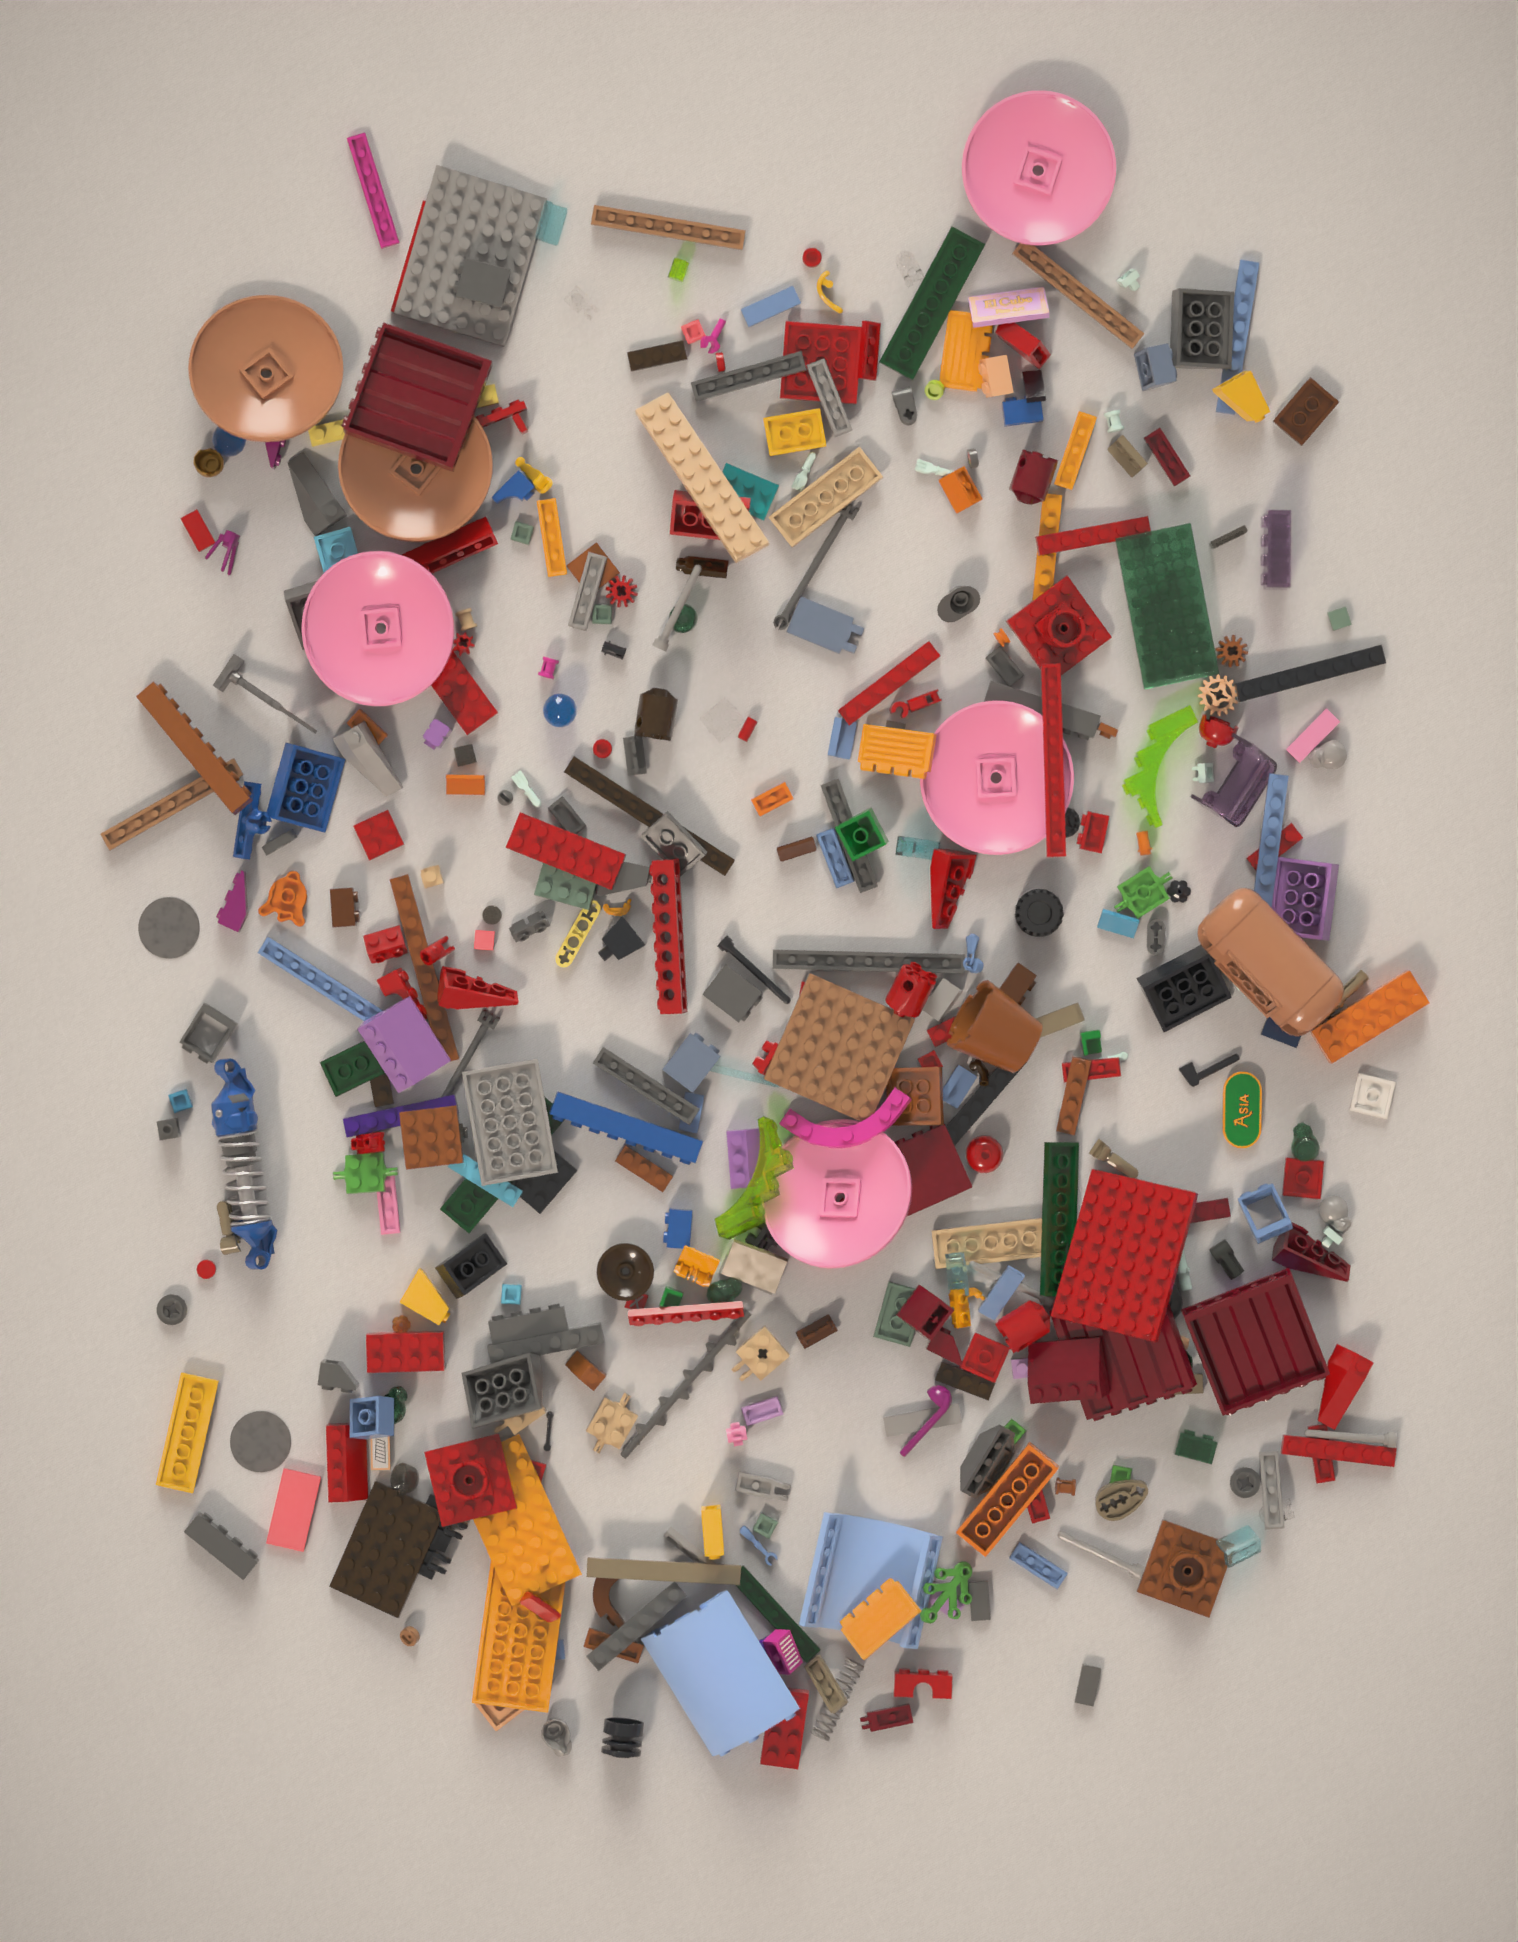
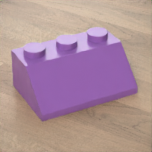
(742, 1155)

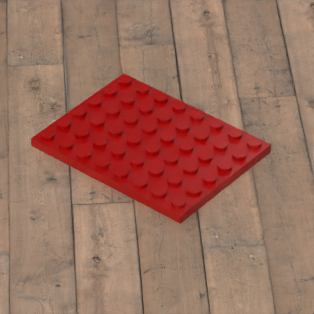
(1124, 1255)

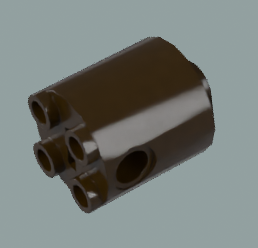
(656, 714)

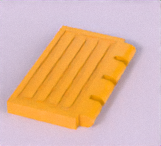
(963, 351)
(896, 750)
(880, 1619)

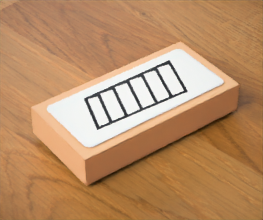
(380, 1453)

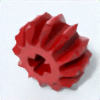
(628, 591)

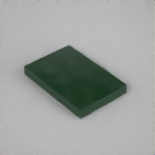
(351, 1068)

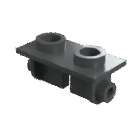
(634, 755)
(537, 923)

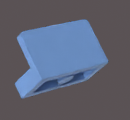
(841, 739)
(958, 1086)

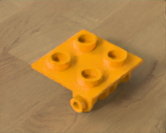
(696, 1264)

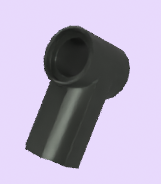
(1225, 1256)

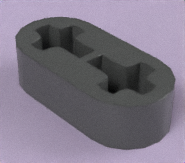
(279, 842)
(1160, 937)

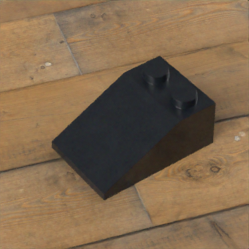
(471, 1266)

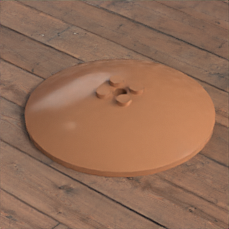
(257, 337)
(409, 504)

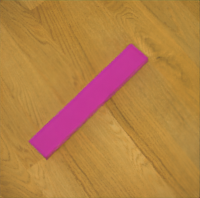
(373, 190)

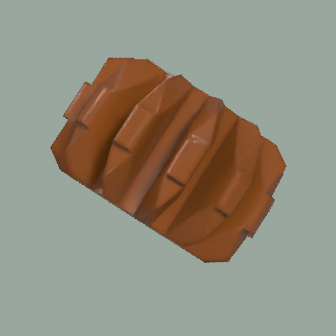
(1229, 644)

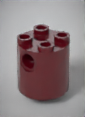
(1032, 477)

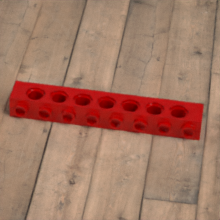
(675, 946)

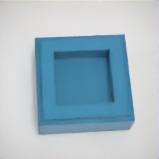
(180, 1101)

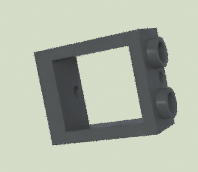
(215, 1014)

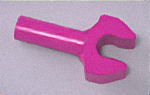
(713, 337)

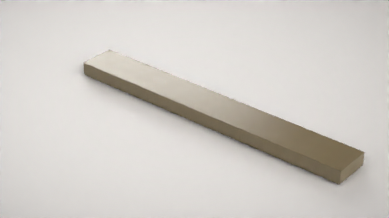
(663, 1571)

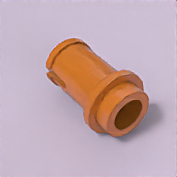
(1143, 843)

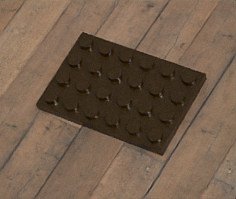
(386, 1549)

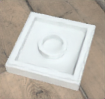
(1372, 1096)

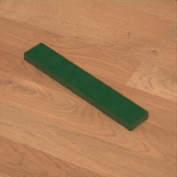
(775, 1613)

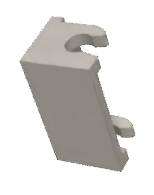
(942, 1000)

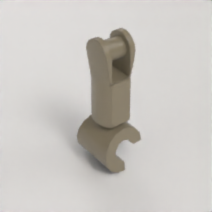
(1102, 1152)
(229, 1243)

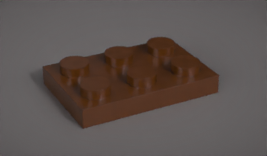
(1305, 411)

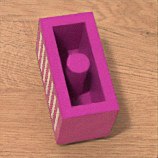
(782, 1651)

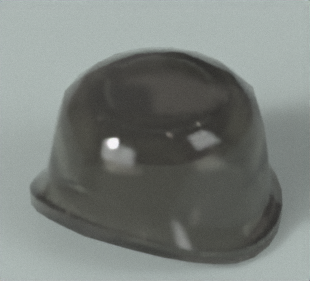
(404, 1479)

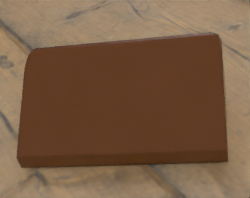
(796, 849)

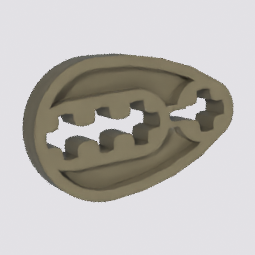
(1122, 1509)

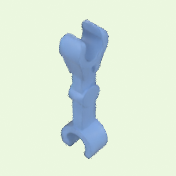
(748, 1535)

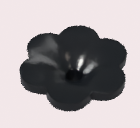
(1173, 891)

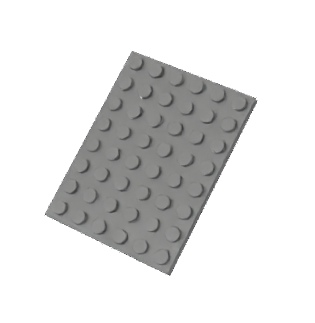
(474, 222)

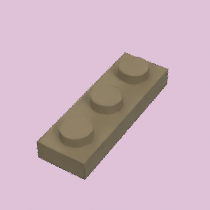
(826, 1684)

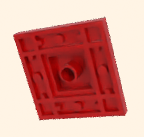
(1040, 624)
(485, 1464)

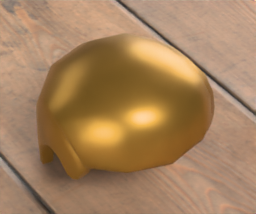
(208, 462)

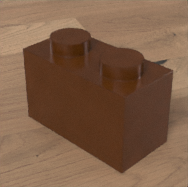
(343, 907)
(1018, 982)

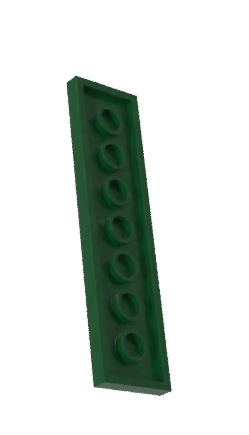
(932, 303)
(471, 1202)
(1058, 1211)

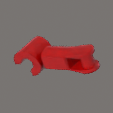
(915, 703)

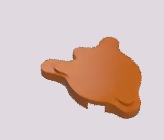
(286, 898)

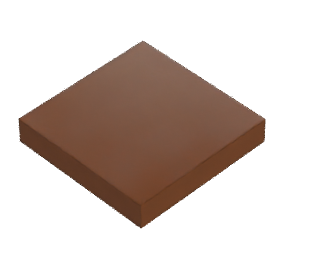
(577, 565)

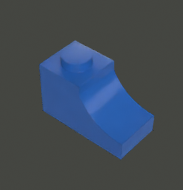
(516, 487)

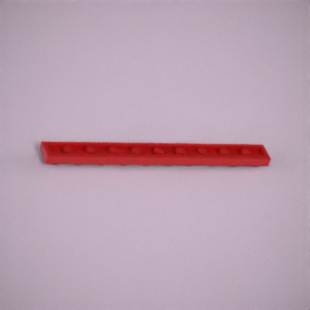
(1053, 760)

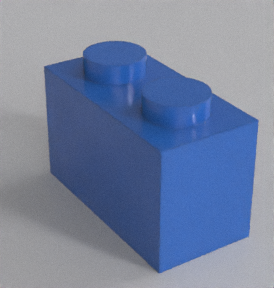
(1020, 412)
(679, 1228)

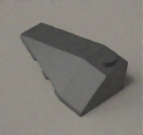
(315, 499)

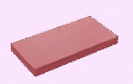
(293, 1509)

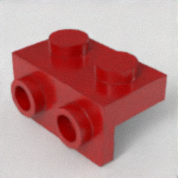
(1093, 832)
(385, 944)

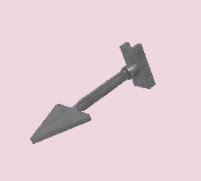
(230, 674)

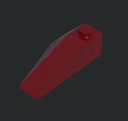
(1302, 1253)

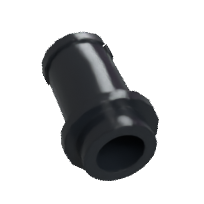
(613, 650)

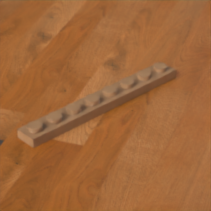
(668, 227)
(1078, 294)
(161, 810)

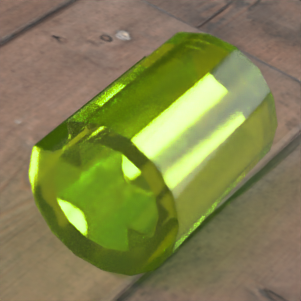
(678, 269)

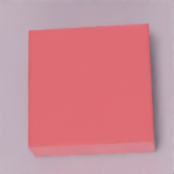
(693, 331)
(484, 940)

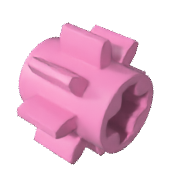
(736, 1434)

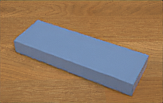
(770, 306)
(835, 858)
(1001, 1292)
(1038, 1565)

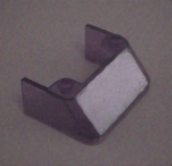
(1242, 785)

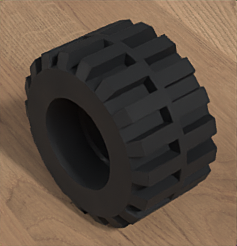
(1027, 925)

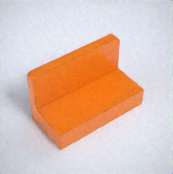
(960, 489)
(465, 784)

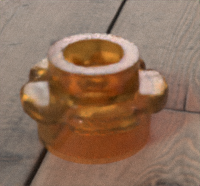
(402, 1319)

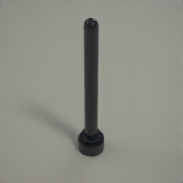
(728, 946)

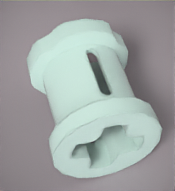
(1113, 421)

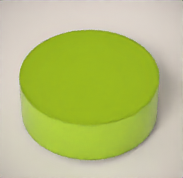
(934, 390)

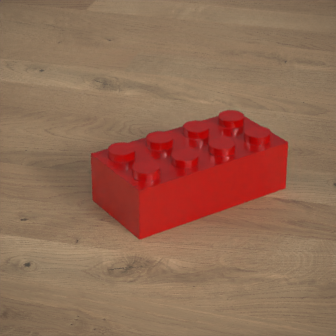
(689, 520)
(405, 1351)
(784, 1740)

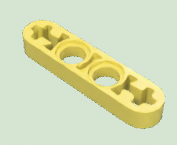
(581, 935)

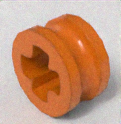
(1001, 637)

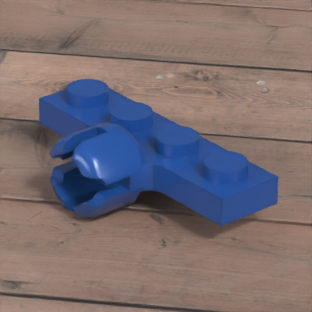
(249, 823)

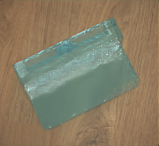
(551, 223)
(957, 1271)
(1239, 1545)

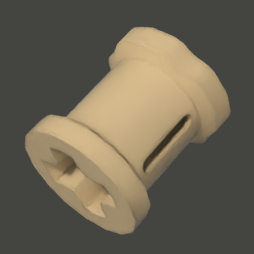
(466, 619)

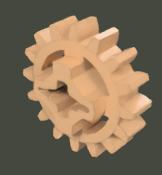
(1215, 703)

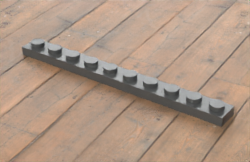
(866, 961)

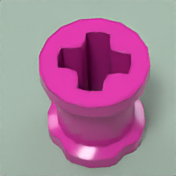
(548, 667)

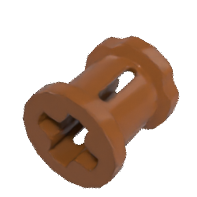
(1065, 1486)

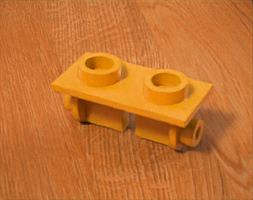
(961, 1312)

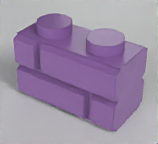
(436, 734)

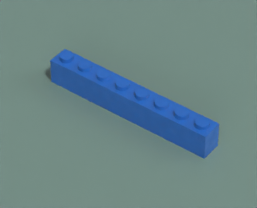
(626, 1127)

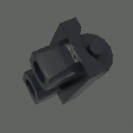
(763, 1240)

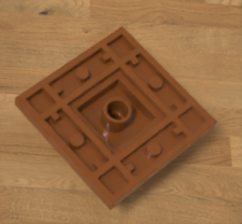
(1172, 1553)

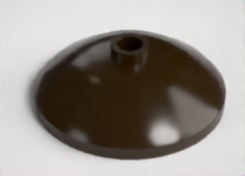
(616, 1283)

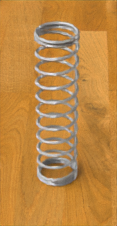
(819, 1732)

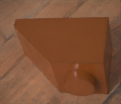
(585, 1370)

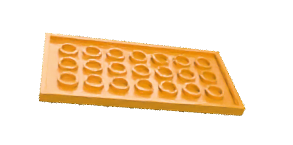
(528, 1540)
(516, 1650)

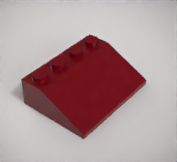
(1067, 1370)

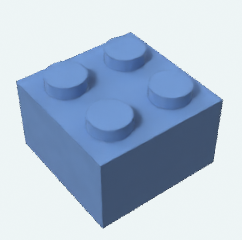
(371, 1417)

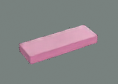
(1312, 735)
(389, 1208)

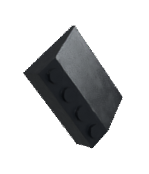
(1184, 988)

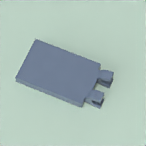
(823, 626)

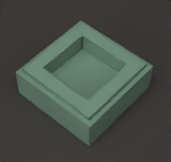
(522, 533)
(602, 614)
(1339, 618)
(765, 1525)

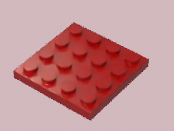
(836, 345)

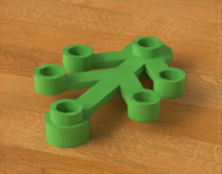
(949, 1591)

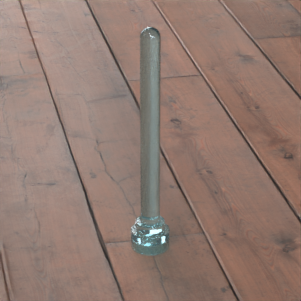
(742, 1075)

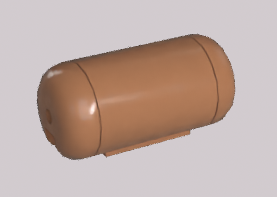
(1270, 962)

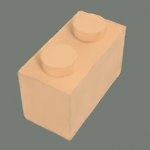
(995, 376)

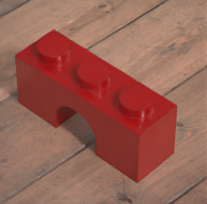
(398, 983)
(906, 1681)

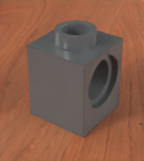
(168, 1129)

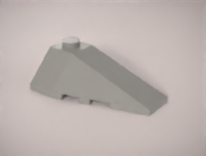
(365, 754)

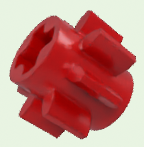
(461, 649)

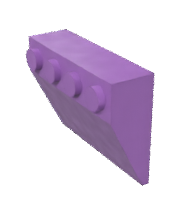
(1306, 896)
(403, 1044)

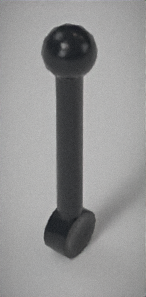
(547, 1447)

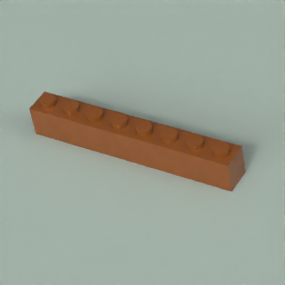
(194, 748)

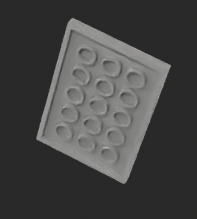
(509, 1122)

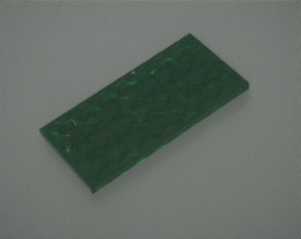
(1167, 606)

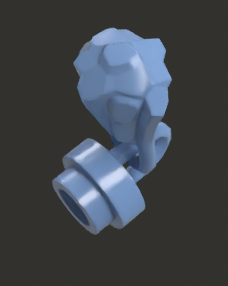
(974, 964)

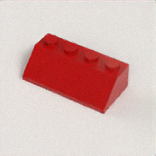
(346, 1464)

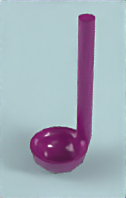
(940, 1396)

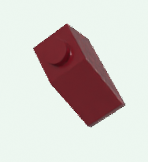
(945, 1346)

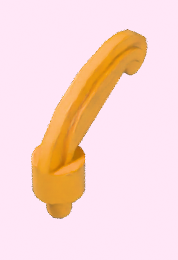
(618, 911)
(976, 1292)

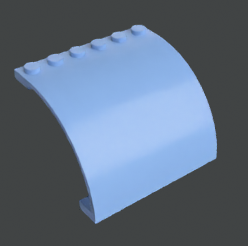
(856, 1558)

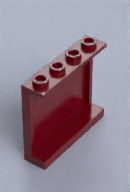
(933, 1167)

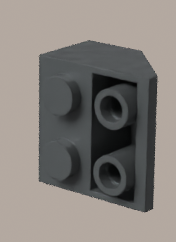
(336, 1375)

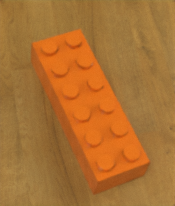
(1369, 1016)
(1007, 1499)

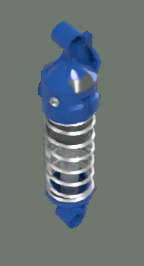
(235, 1127)

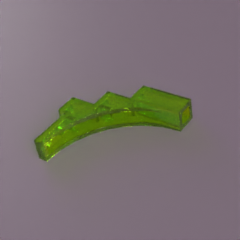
(1144, 782)
(763, 1186)

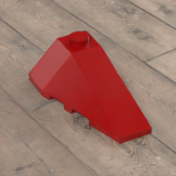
(948, 876)
(464, 992)
(1346, 1376)

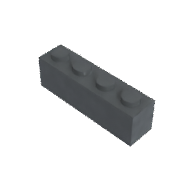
(528, 1325)
(221, 1545)

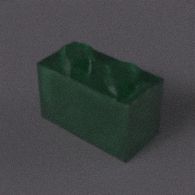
(1195, 1446)

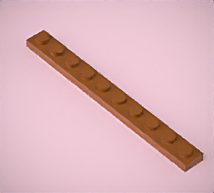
(425, 974)

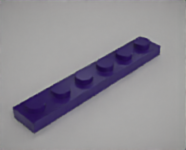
(390, 1117)

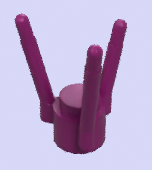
(230, 541)

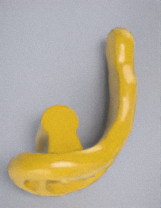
(828, 283)
(541, 482)

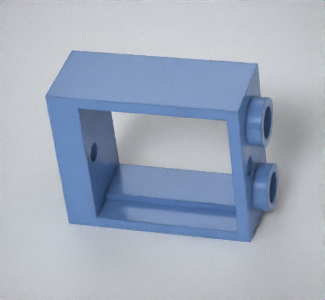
(1273, 1229)

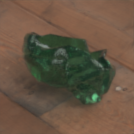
(1304, 1144)
(724, 1291)
(399, 1395)

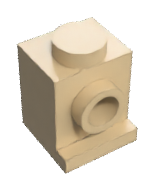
(431, 876)

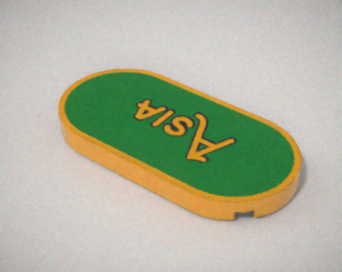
(1242, 1109)

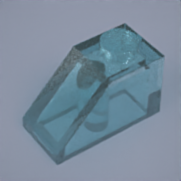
(916, 847)

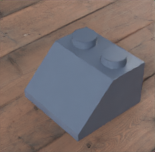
(1155, 367)

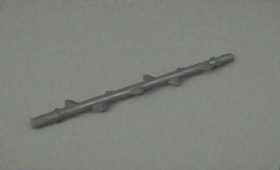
(681, 1392)

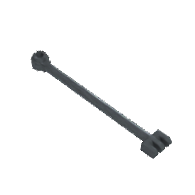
(845, 513)
(486, 1023)

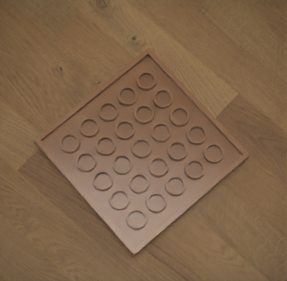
(838, 1048)

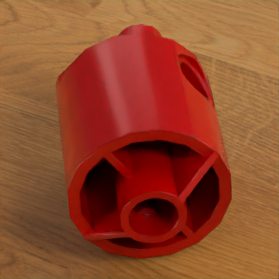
(910, 990)
(1024, 1325)

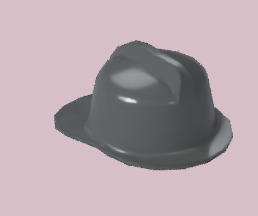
(958, 603)

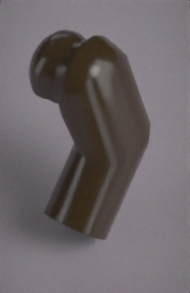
(982, 1070)

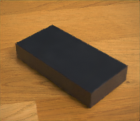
(1033, 386)

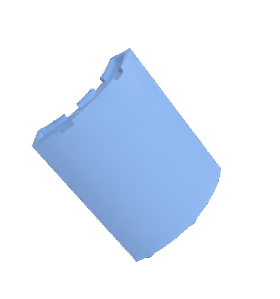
(720, 1674)

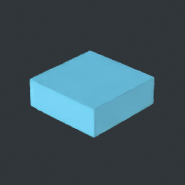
(511, 1294)

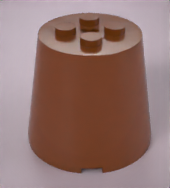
(994, 1029)

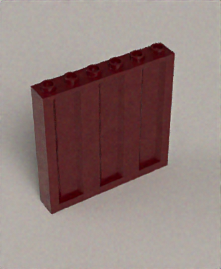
(417, 396)
(1255, 1342)
(1135, 1367)

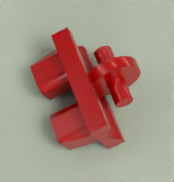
(761, 1064)
(368, 1143)

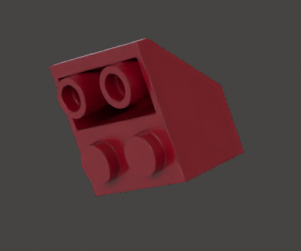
(925, 1312)

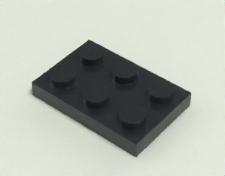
(542, 1189)

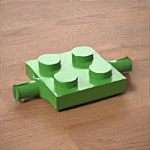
(1143, 892)
(365, 1173)

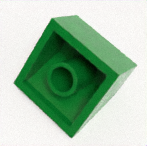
(862, 834)

